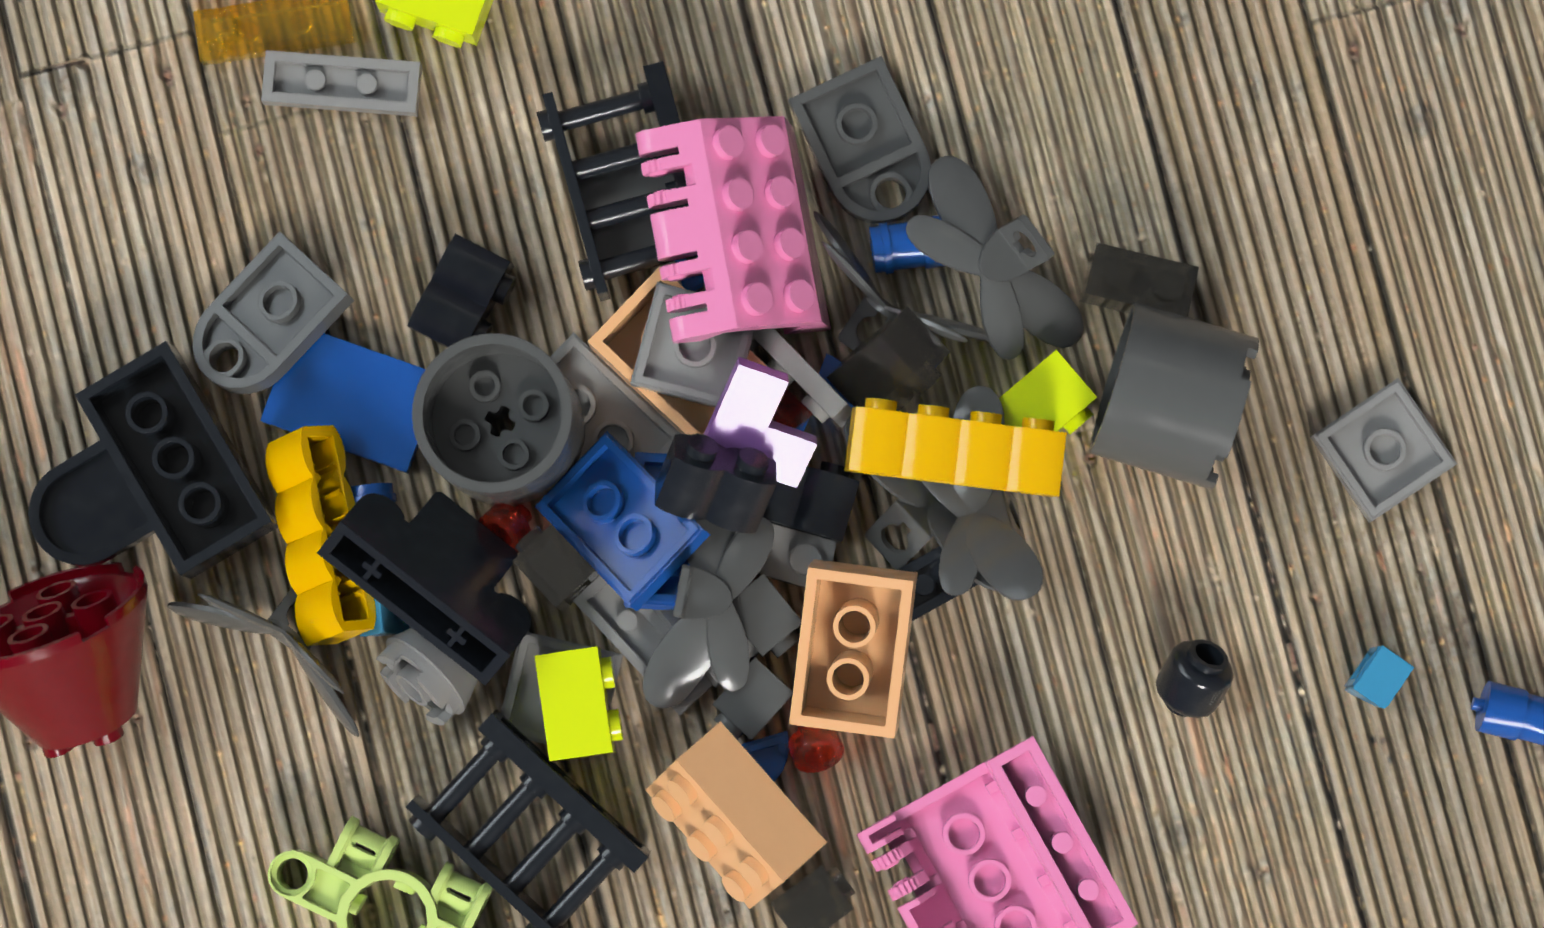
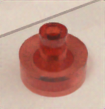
(508, 522)
(815, 749)

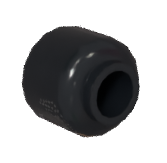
(1194, 678)

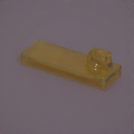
(272, 25)

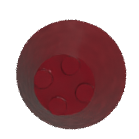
(73, 655)

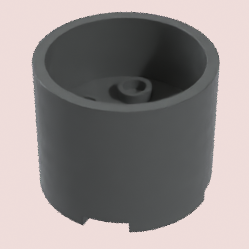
(482, 382)
(1173, 395)

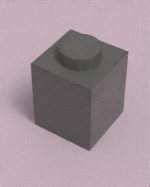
(767, 618)
(754, 704)

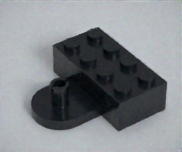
(154, 471)

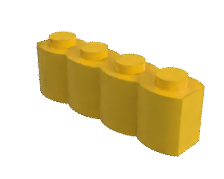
(955, 450)
(309, 504)

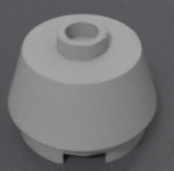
(426, 676)

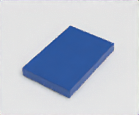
(355, 391)
(613, 523)

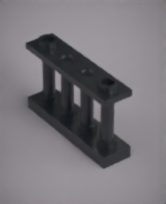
(652, 96)
(539, 778)

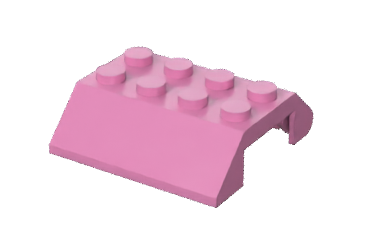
(742, 221)
(998, 852)

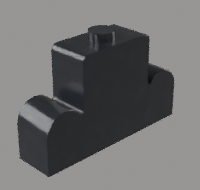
(434, 576)

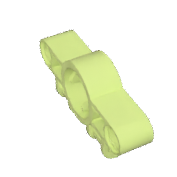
(338, 884)

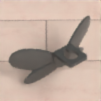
(972, 243)
(873, 302)
(919, 512)
(987, 529)
(237, 618)
(708, 623)

